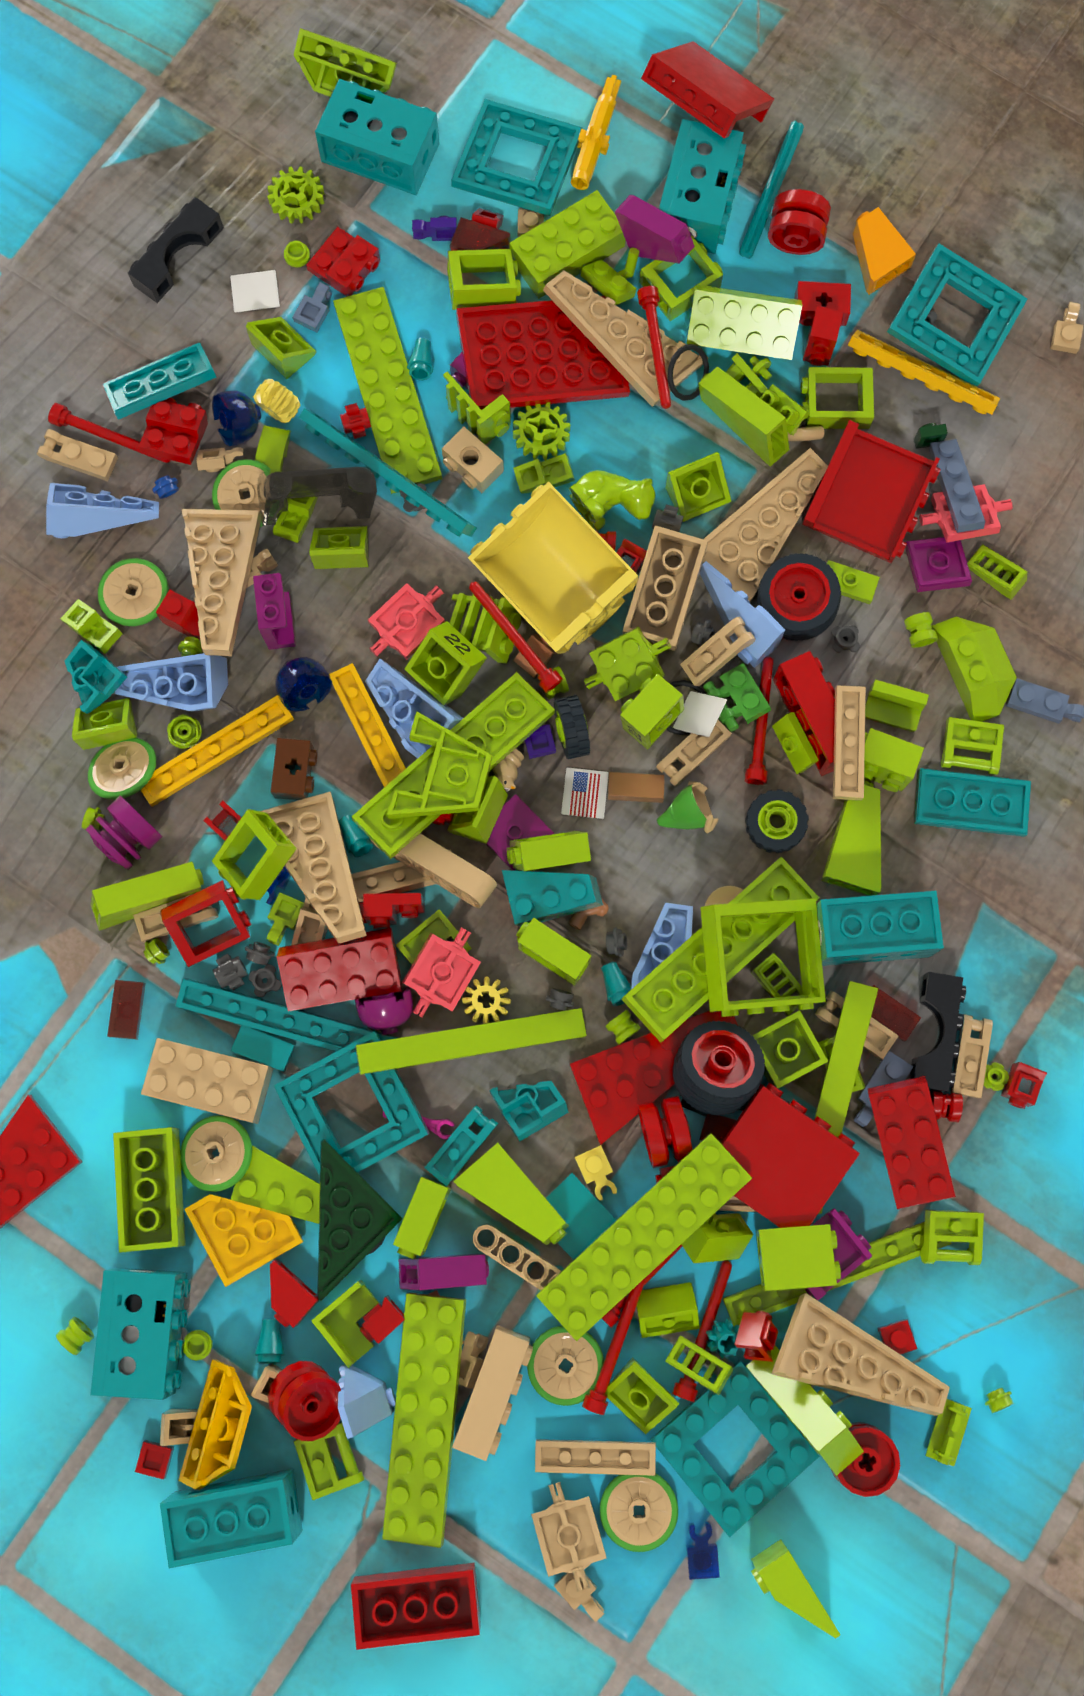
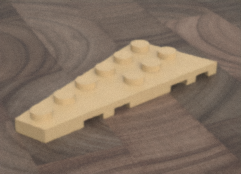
(619, 335)
(757, 531)
(220, 565)
(321, 863)
(840, 1356)

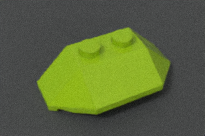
(329, 60)
(976, 666)

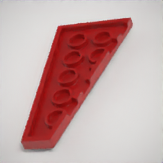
(631, 1075)
(31, 1159)

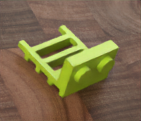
(488, 422)
(488, 634)

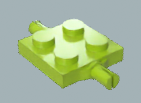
(626, 663)

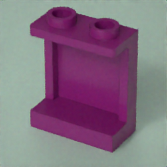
(274, 611)
(850, 1250)

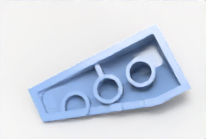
(78, 512)
(735, 604)
(178, 682)
(402, 699)
(669, 933)
(362, 1400)

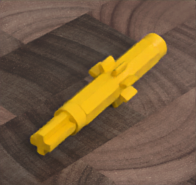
(595, 139)

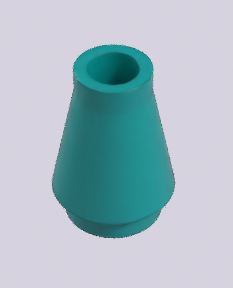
(420, 362)
(355, 839)
(615, 983)
(270, 1343)

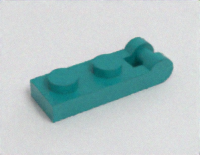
(460, 1146)

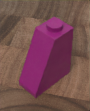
(653, 231)
(443, 1272)

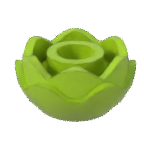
(176, 728)

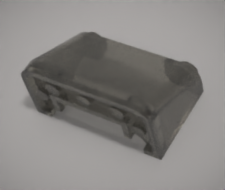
(352, 483)

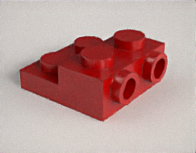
(344, 261)
(173, 431)
(383, 908)

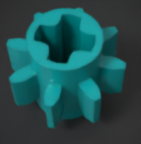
(725, 1332)

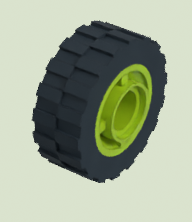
(572, 727)
(785, 806)

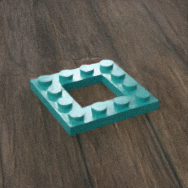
(534, 195)
(936, 345)
(299, 1100)
(789, 1460)

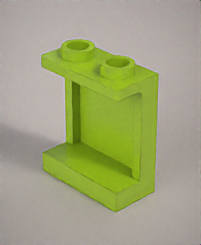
(797, 1257)

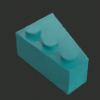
(549, 894)

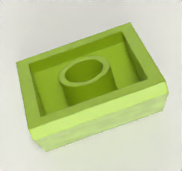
(280, 344)
(698, 487)
(339, 547)
(104, 725)
(479, 824)
(640, 1396)

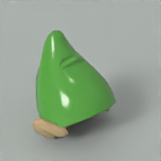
(689, 810)

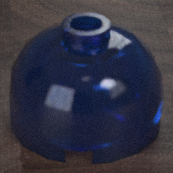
(237, 416)
(302, 682)

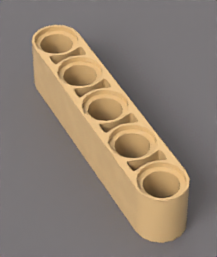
(447, 870)
(520, 1266)

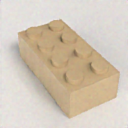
(666, 585)
(207, 1080)
(490, 1396)

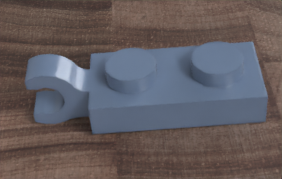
(1043, 702)
(888, 1071)

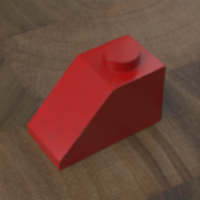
(179, 614)
(289, 1295)

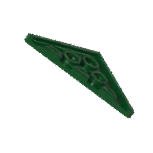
(350, 1219)

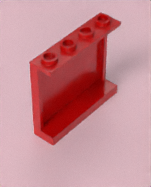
(706, 87)
(871, 494)
(789, 1157)

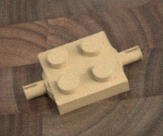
(568, 1536)

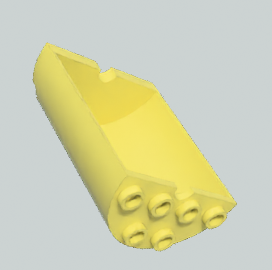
(555, 569)

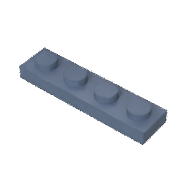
(957, 486)

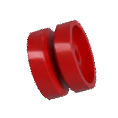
(799, 222)
(665, 1131)
(305, 1400)
(878, 1470)

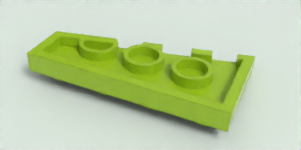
(278, 1188)

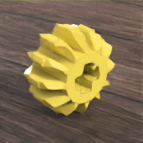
(277, 400)
(478, 1006)

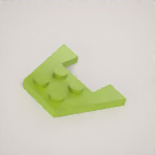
(454, 777)

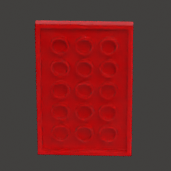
(532, 357)

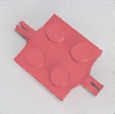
(944, 520)
(405, 620)
(441, 972)

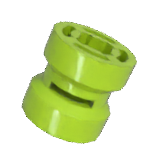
(921, 630)

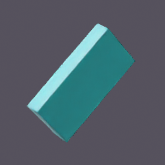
(263, 1048)

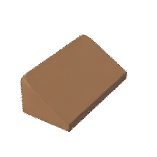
(636, 787)

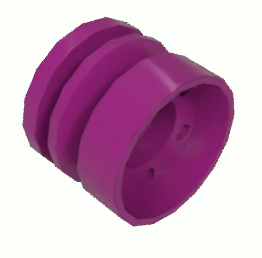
(123, 833)

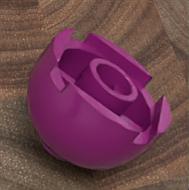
(386, 1010)

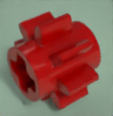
(355, 421)

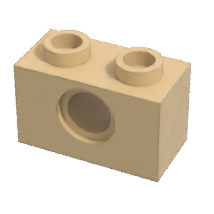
(467, 446)

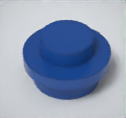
(165, 486)

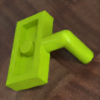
(612, 283)

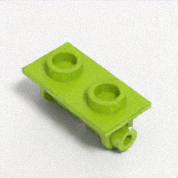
(948, 1433)

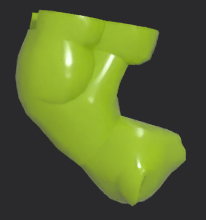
(600, 491)

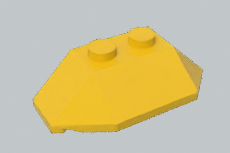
(217, 1428)

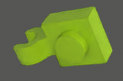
(283, 914)

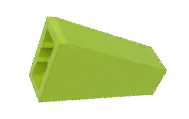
(746, 415)
(856, 846)
(124, 899)
(509, 1192)

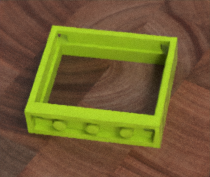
(808, 950)

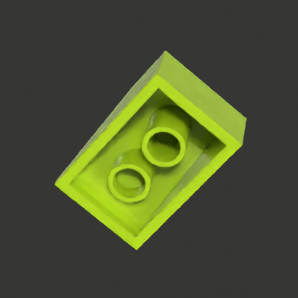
(780, 1574)

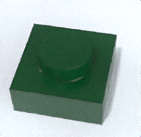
(929, 434)

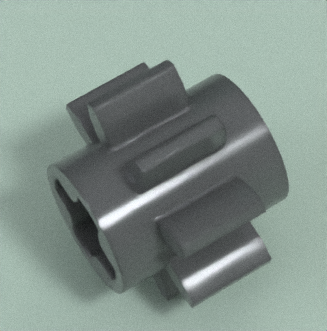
(668, 518)
(230, 972)

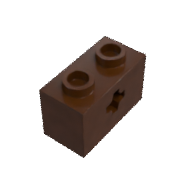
(287, 755)

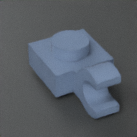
(313, 310)

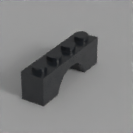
(193, 226)
(942, 997)

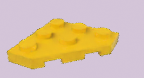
(241, 1235)

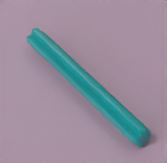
(771, 189)

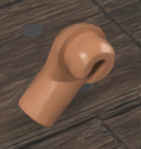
(579, 918)

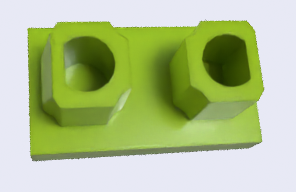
(740, 370)
(786, 406)

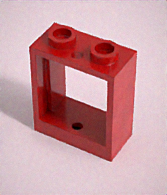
(174, 913)

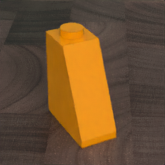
(880, 250)

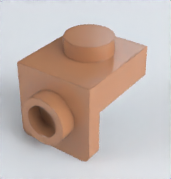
(541, 649)

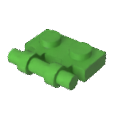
(745, 694)

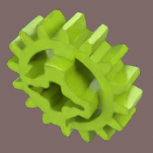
(291, 195)
(531, 425)

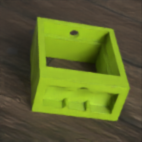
(482, 294)
(668, 303)
(839, 419)
(549, 850)
(270, 865)
(553, 951)
(421, 1218)

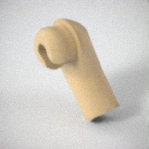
(807, 434)

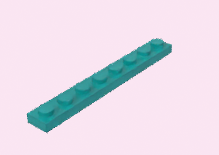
(395, 480)
(269, 1016)

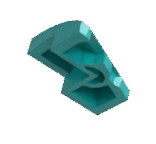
(92, 675)
(530, 1107)

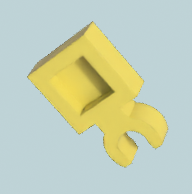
(594, 1167)

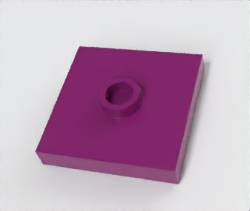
(937, 564)
(515, 823)

